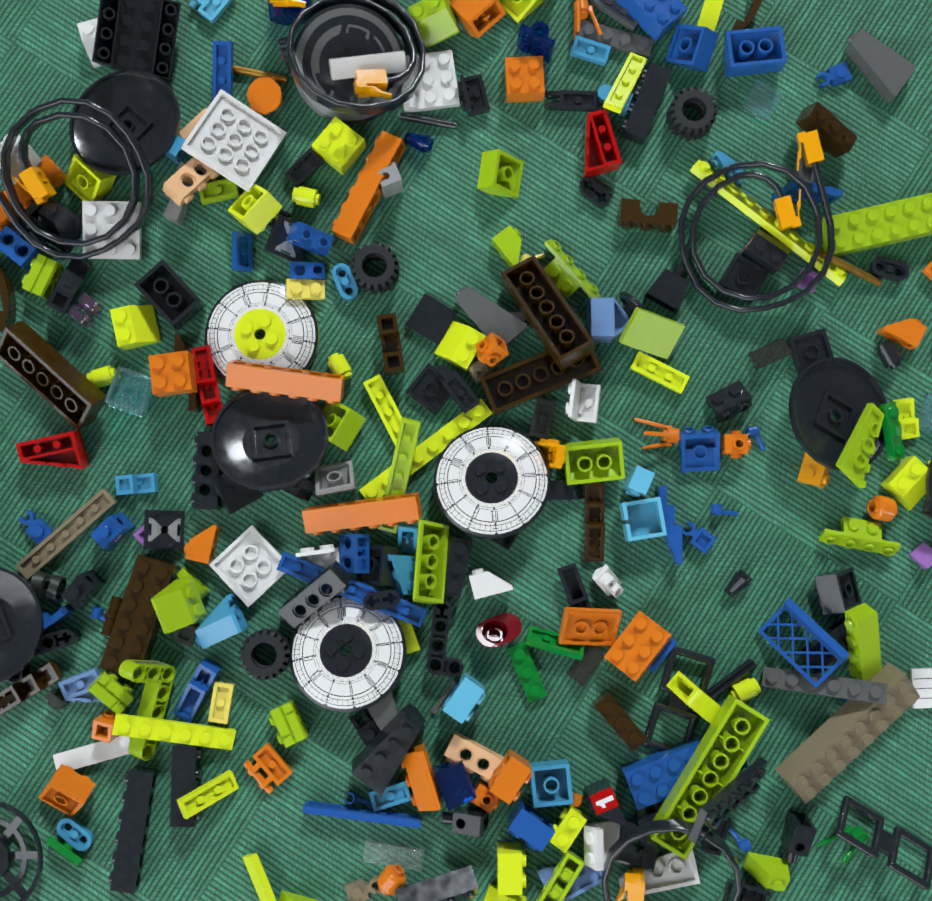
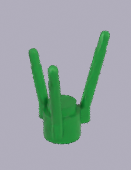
(856, 832)

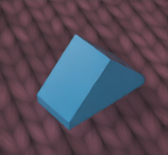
(407, 537)

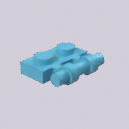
(210, 9)

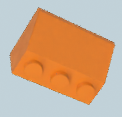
(421, 779)

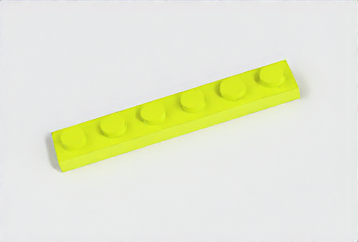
(173, 731)

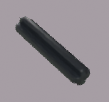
(731, 679)

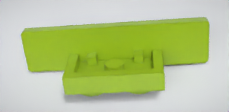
(565, 273)
(860, 535)

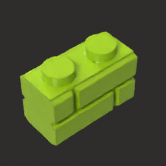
(42, 276)
(111, 692)
(288, 723)

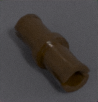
(111, 615)

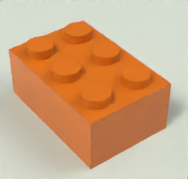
(638, 646)

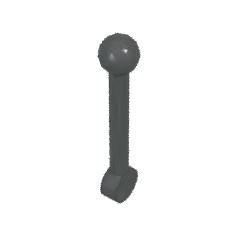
(435, 708)

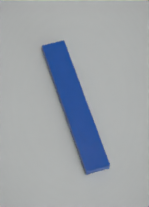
(362, 814)

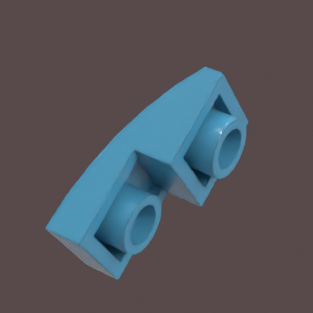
(721, 160)

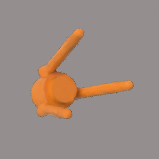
(581, 12)
(669, 435)

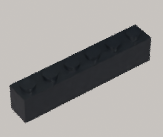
(133, 829)

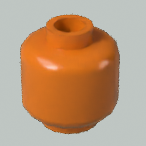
(882, 508)
(391, 878)

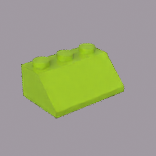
(594, 461)

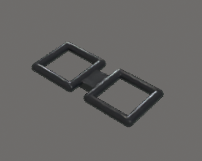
(674, 703)
(885, 842)

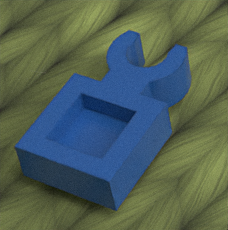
(836, 75)
(38, 529)
(700, 538)

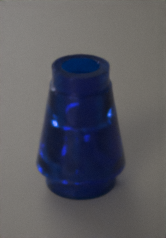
(419, 141)

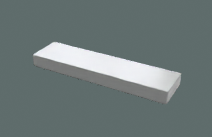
(346, 66)
(92, 753)

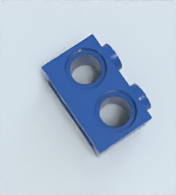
(310, 239)
(17, 247)
(355, 552)

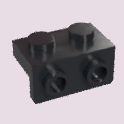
(474, 95)
(729, 401)
(749, 893)

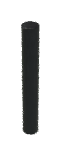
(428, 120)

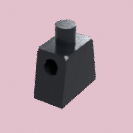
(669, 289)
(81, 590)
(474, 822)
(797, 835)

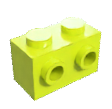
(568, 827)

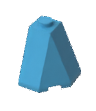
(222, 623)

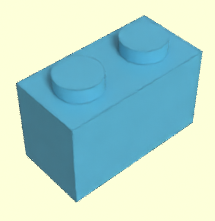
(638, 481)

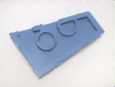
(585, 880)

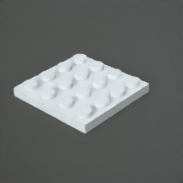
(234, 140)

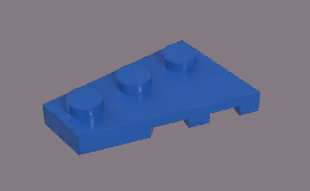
(792, 189)

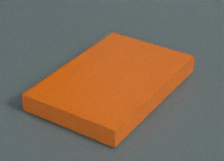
(589, 626)

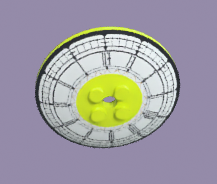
(262, 305)

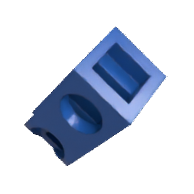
(307, 270)

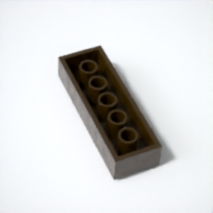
(547, 312)
(50, 375)
(532, 380)
(136, 620)

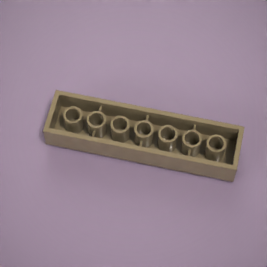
(846, 736)

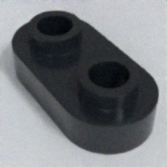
(888, 269)

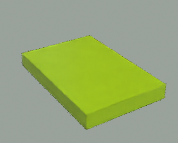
(651, 333)

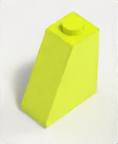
(694, 697)

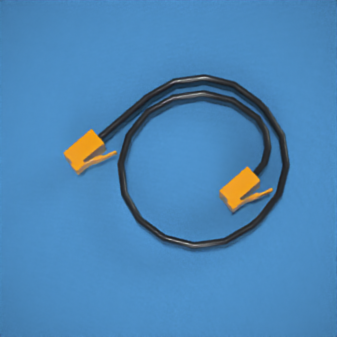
(366, 82)

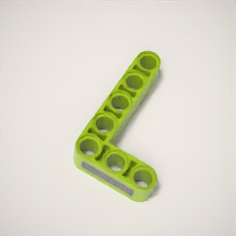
(154, 700)

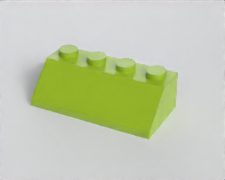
(430, 562)

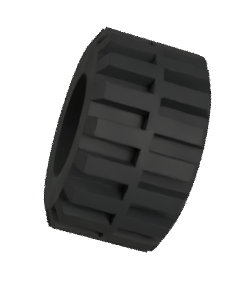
(693, 99)
(369, 253)
(250, 659)

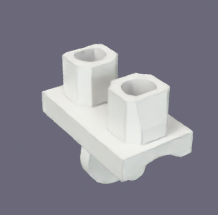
(607, 581)

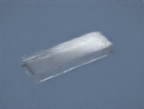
(392, 854)

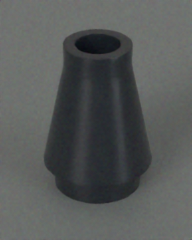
(737, 583)

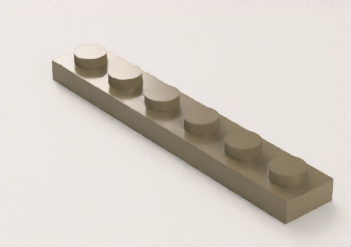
(66, 533)

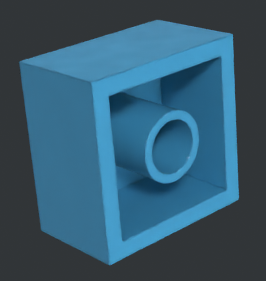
(551, 783)

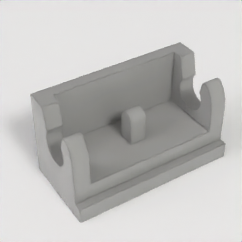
(393, 184)

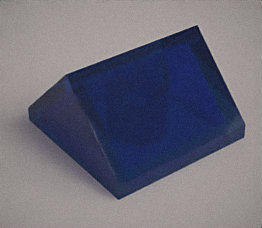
(454, 784)

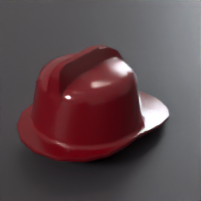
(498, 630)

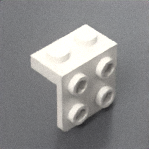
(583, 402)
(322, 557)
(597, 841)

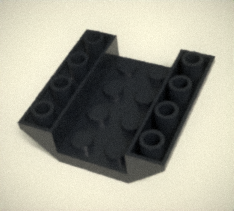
(137, 35)

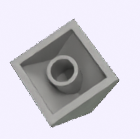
(335, 478)

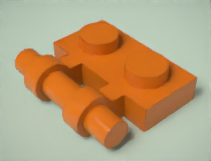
(272, 764)

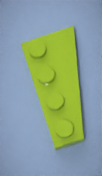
(860, 445)

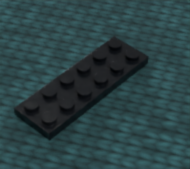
(728, 800)

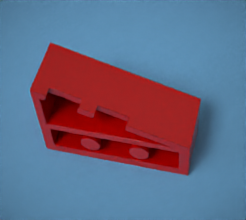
(600, 146)
(56, 450)

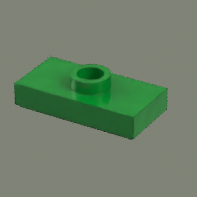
(65, 851)

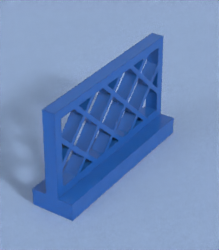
(812, 628)

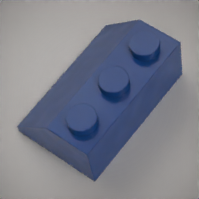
(754, 51)

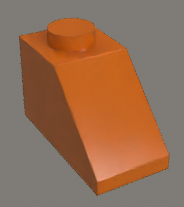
(905, 333)
(203, 546)

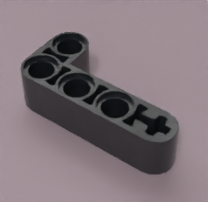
(57, 644)
(440, 655)

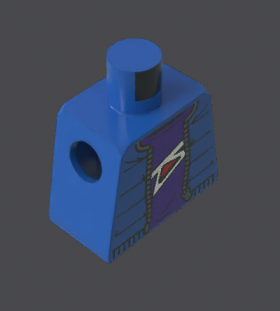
(111, 532)

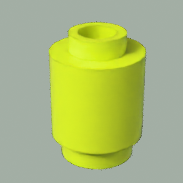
(306, 197)
(339, 365)
(102, 376)
(746, 689)

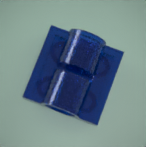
(536, 40)

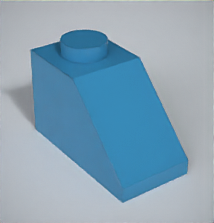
(175, 153)

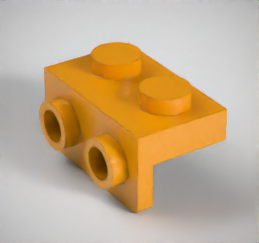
(553, 452)
(813, 473)

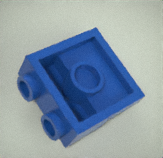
(699, 449)

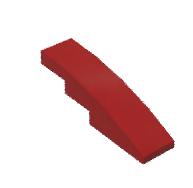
(207, 383)

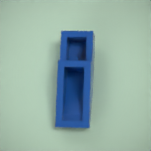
(197, 690)

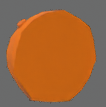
(264, 95)

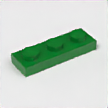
(892, 431)
(548, 641)
(527, 671)

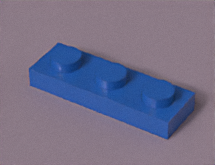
(222, 67)

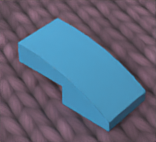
(136, 484)

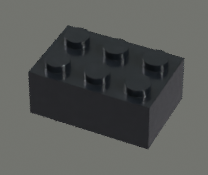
(169, 295)

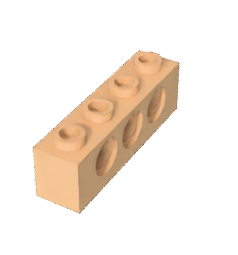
(178, 191)
(460, 742)

